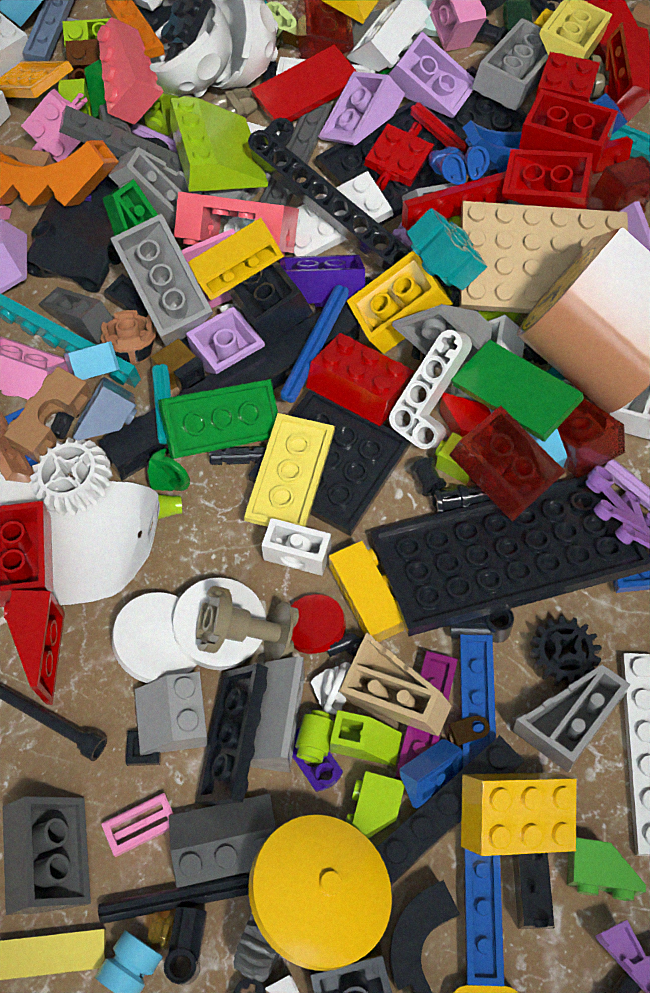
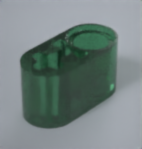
(514, 11)

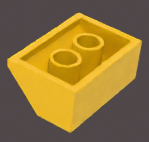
(395, 295)

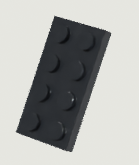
(232, 736)

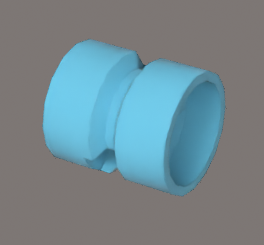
(130, 964)

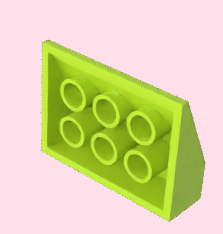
(213, 146)

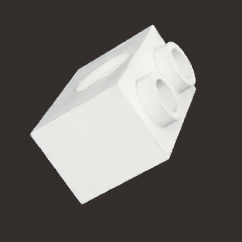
(296, 546)

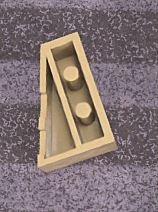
(392, 689)

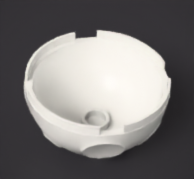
(253, 41)
(199, 63)

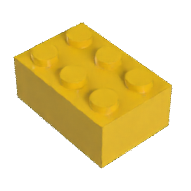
(518, 813)

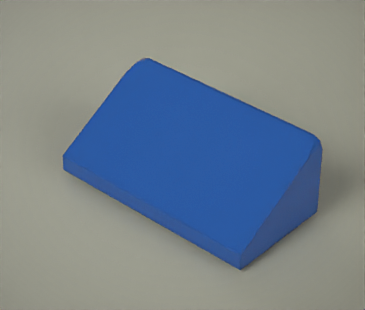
(431, 771)

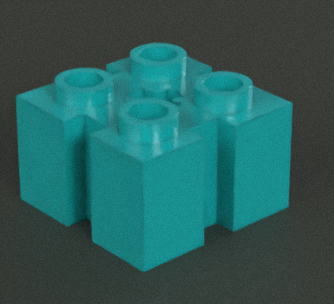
(445, 250)

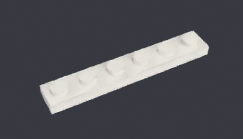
(637, 720)

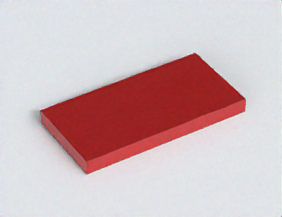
(305, 85)

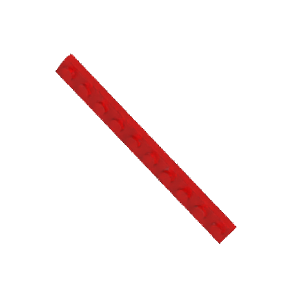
(490, 188)

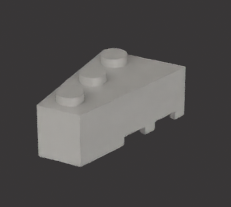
(155, 180)

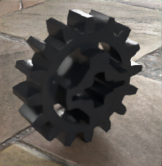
(576, 660)

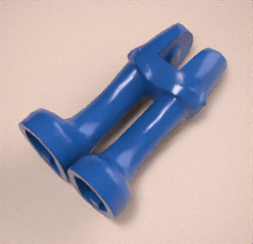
(455, 165)

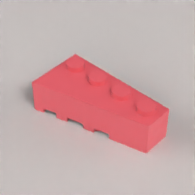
(126, 72)

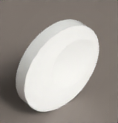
(185, 620)
(145, 638)

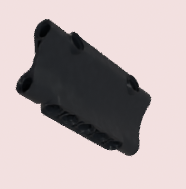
(76, 239)

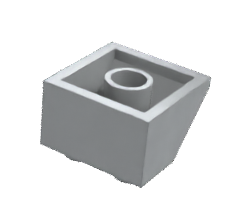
(171, 714)

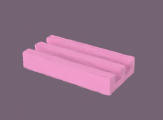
(144, 837)

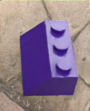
(320, 274)

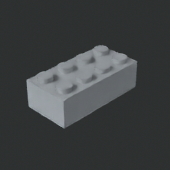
(513, 66)

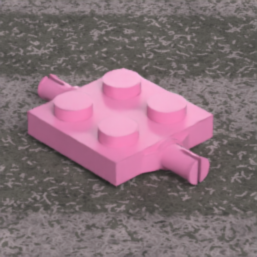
(45, 125)

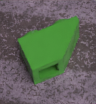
(601, 867)

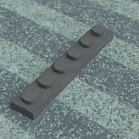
(87, 128)

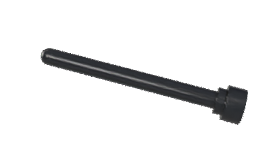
(90, 744)

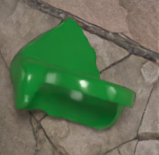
(166, 473)

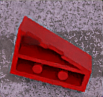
(628, 68)

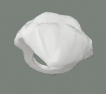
(327, 688)

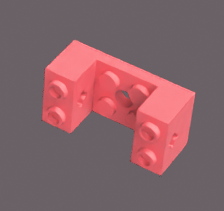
(200, 218)

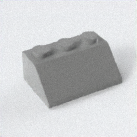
(279, 715)

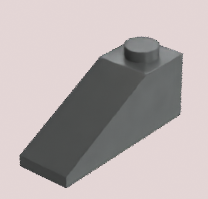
(77, 312)

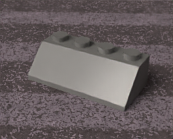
(162, 278)

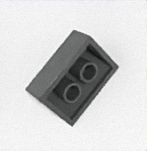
(219, 839)
(45, 855)

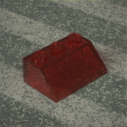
(322, 27)

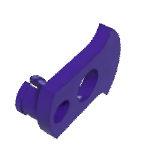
(313, 773)

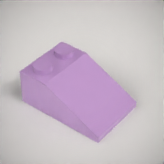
(432, 77)
(362, 108)

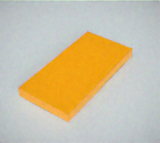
(33, 78)

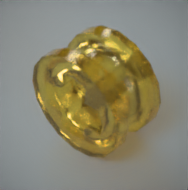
(160, 930)

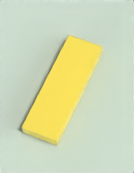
(52, 954)

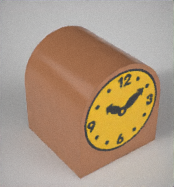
(598, 321)

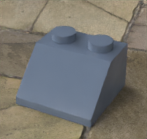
(105, 411)

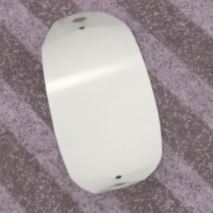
(97, 549)

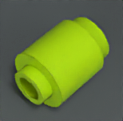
(314, 736)

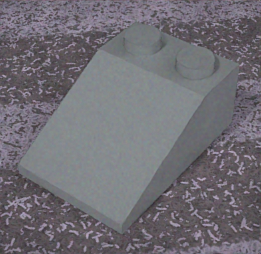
(426, 326)

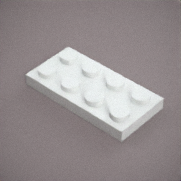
(316, 235)

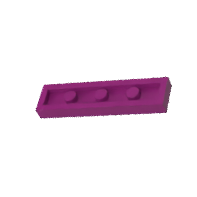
(439, 672)

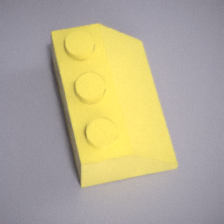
(575, 28)

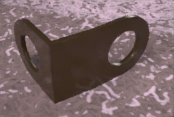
(288, 38)
(462, 730)

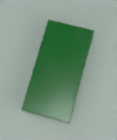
(522, 389)
(218, 418)

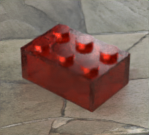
(506, 462)

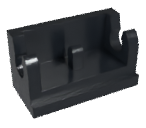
(533, 891)

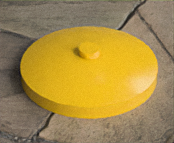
(320, 892)

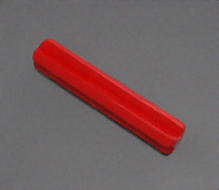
(437, 127)

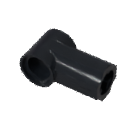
(483, 626)
(186, 941)

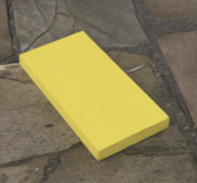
(290, 471)

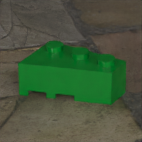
(128, 207)

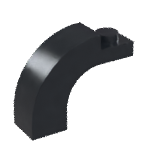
(420, 917)

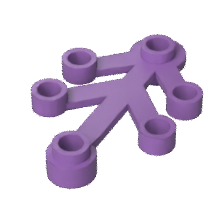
(627, 508)

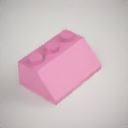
(25, 368)

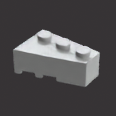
(572, 718)

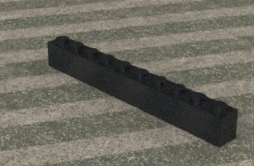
(137, 442)

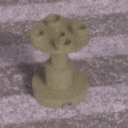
(222, 621)

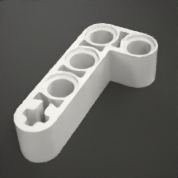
(434, 387)

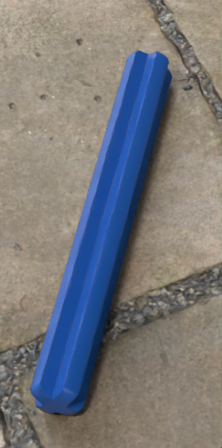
(314, 343)

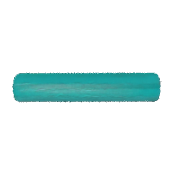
(161, 390)

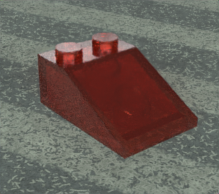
(590, 438)

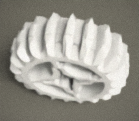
(58, 489)

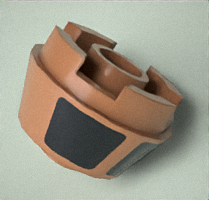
(130, 335)

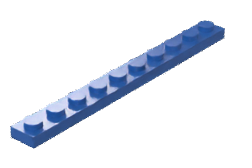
(481, 873)

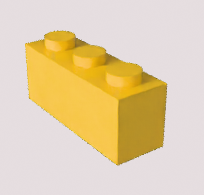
(235, 259)
(366, 591)

